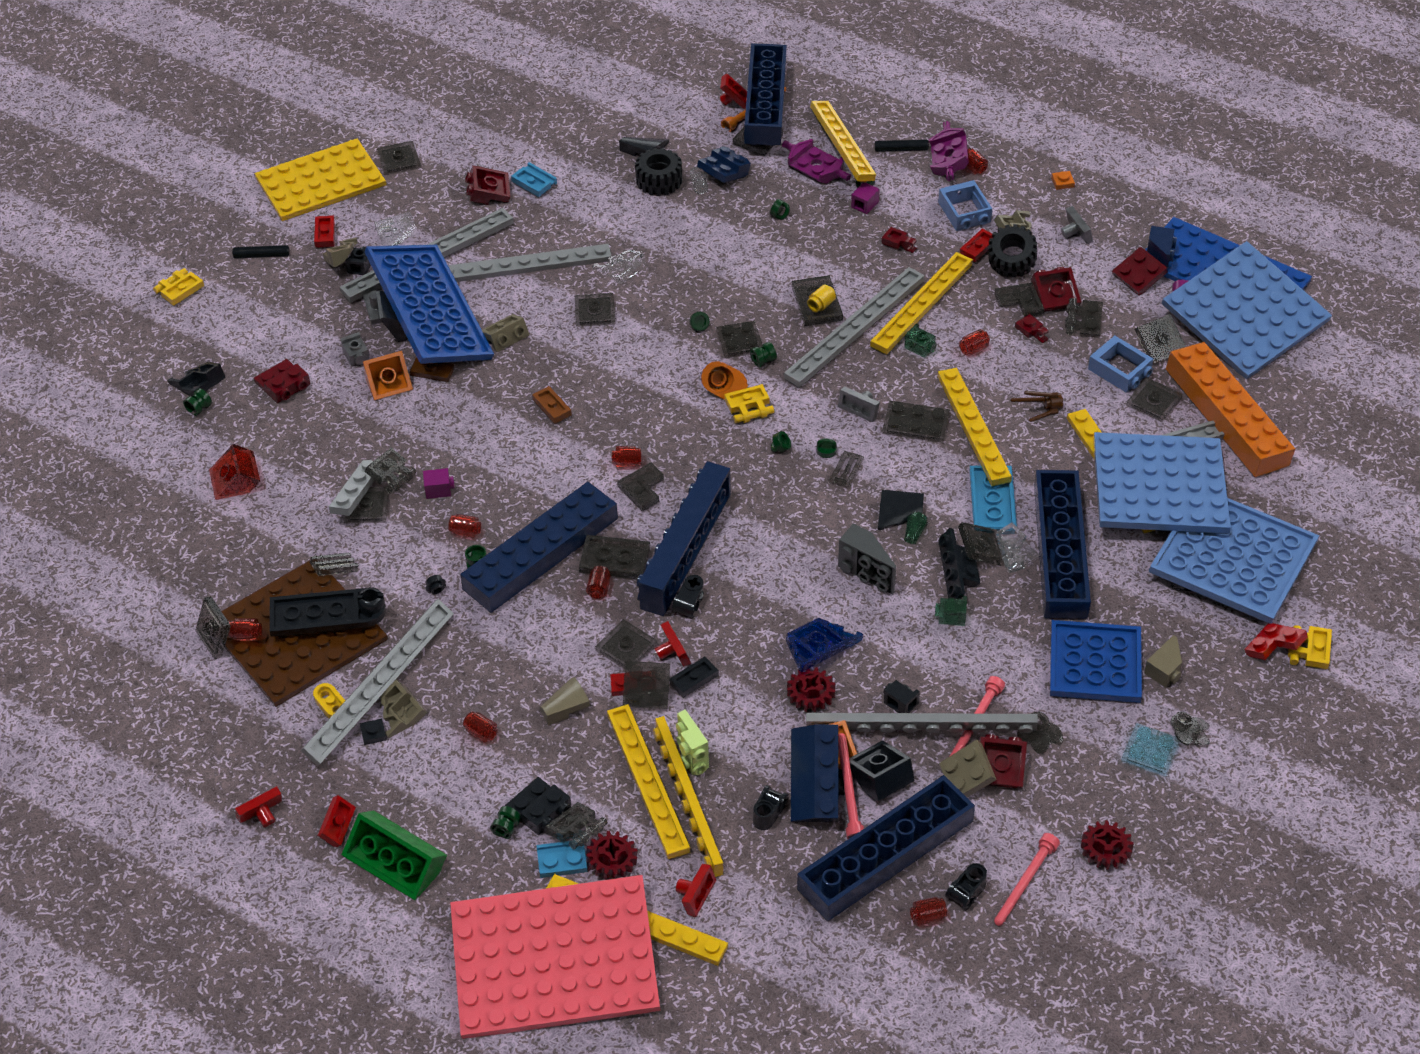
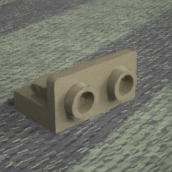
(506, 332)

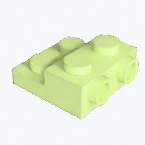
(692, 744)

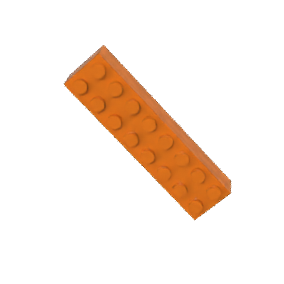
(1232, 409)

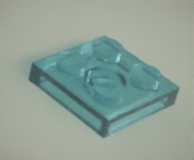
(1150, 749)

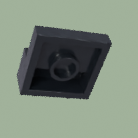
(540, 804)

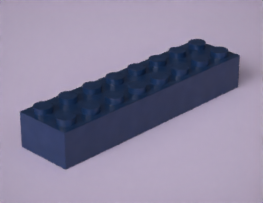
(765, 94)
(684, 538)
(1061, 544)
(538, 547)
(885, 848)

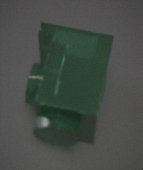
(920, 341)
(951, 611)

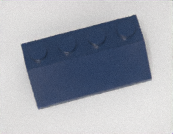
(814, 773)

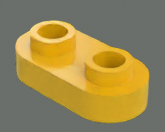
(332, 702)

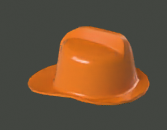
(721, 374)

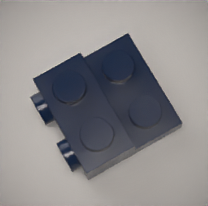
(725, 164)

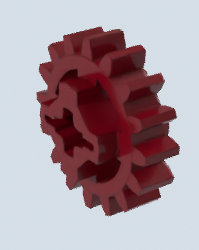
(811, 689)
(1107, 845)
(601, 859)

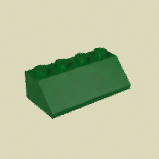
(393, 854)

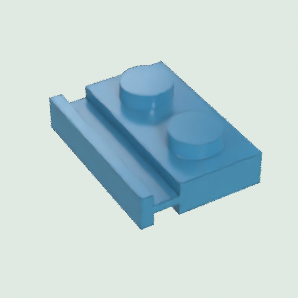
(533, 179)
(560, 859)

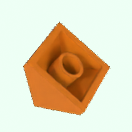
(387, 375)

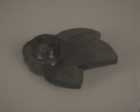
(1190, 729)
(1045, 734)

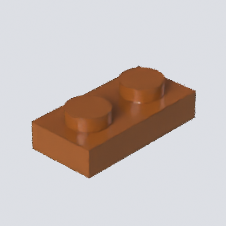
(551, 404)

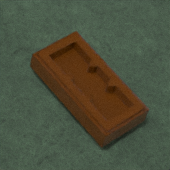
(434, 371)

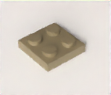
(969, 769)

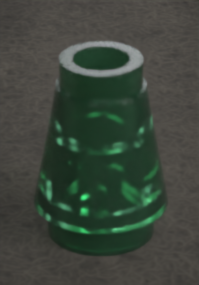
(915, 526)

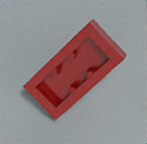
(733, 91)
(672, 646)
(260, 807)
(696, 890)

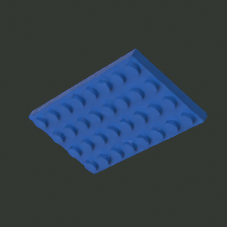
(1200, 249)
(429, 303)

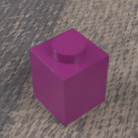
(865, 198)
(438, 483)

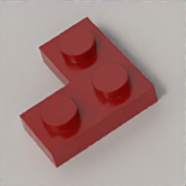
(1275, 636)

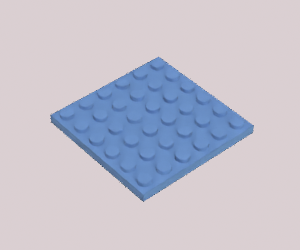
(1246, 310)
(1161, 483)
(1241, 569)

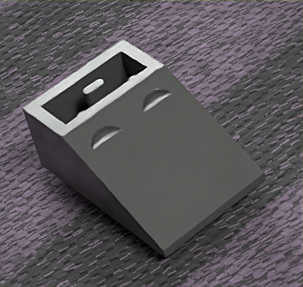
(866, 559)

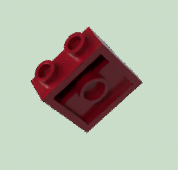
(487, 185)
(1055, 287)
(283, 380)
(1006, 759)

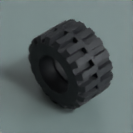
(658, 171)
(1012, 237)

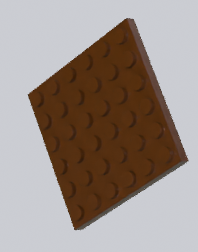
(294, 662)

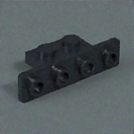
(957, 566)

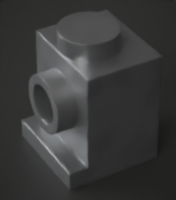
(354, 349)

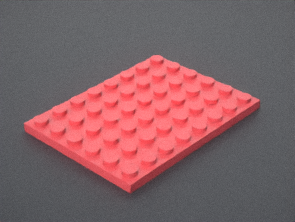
(553, 957)

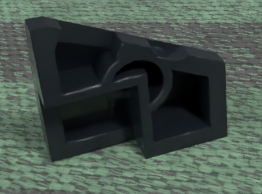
(636, 145)
(203, 377)
(897, 506)

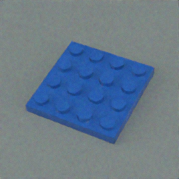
(1095, 661)

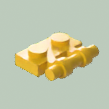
(178, 286)
(746, 399)
(1318, 648)

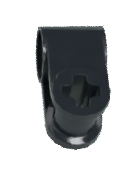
(689, 596)
(768, 808)
(965, 889)

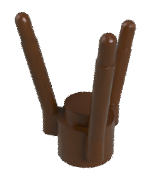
(1051, 401)

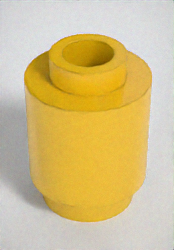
(821, 298)

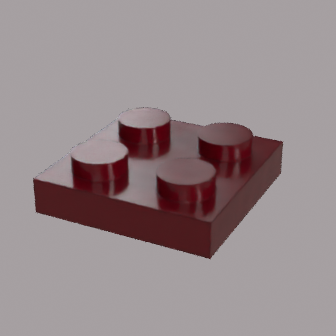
(1140, 271)

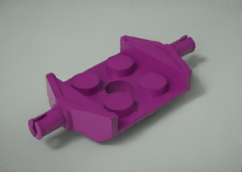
(945, 143)
(805, 154)

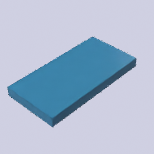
(991, 505)

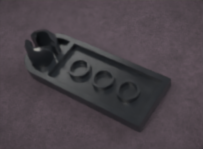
(326, 611)

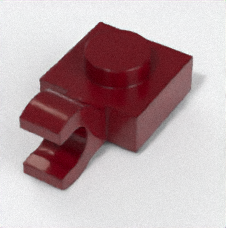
(896, 238)
(1032, 327)

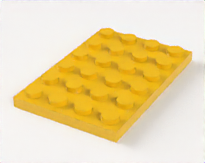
(320, 179)

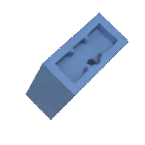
(968, 191)
(1099, 364)

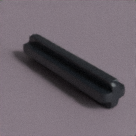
(901, 145)
(261, 251)

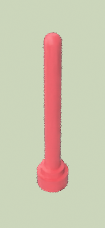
(993, 687)
(854, 826)
(1047, 845)

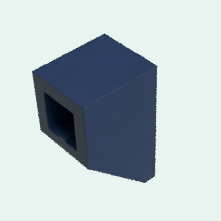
(1160, 244)

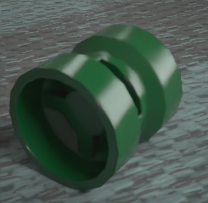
(762, 354)
(197, 402)
(474, 554)
(505, 823)

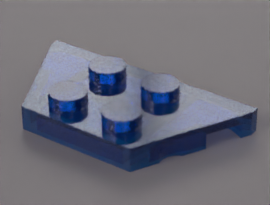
(818, 642)

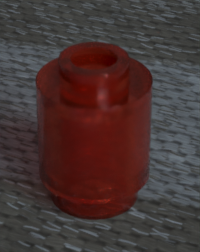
(977, 161)
(974, 342)
(626, 456)
(464, 525)
(598, 582)
(245, 629)
(480, 726)
(928, 910)

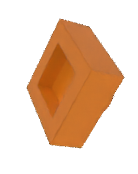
(1063, 180)

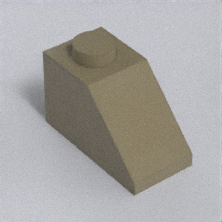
(1165, 663)

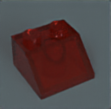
(234, 473)

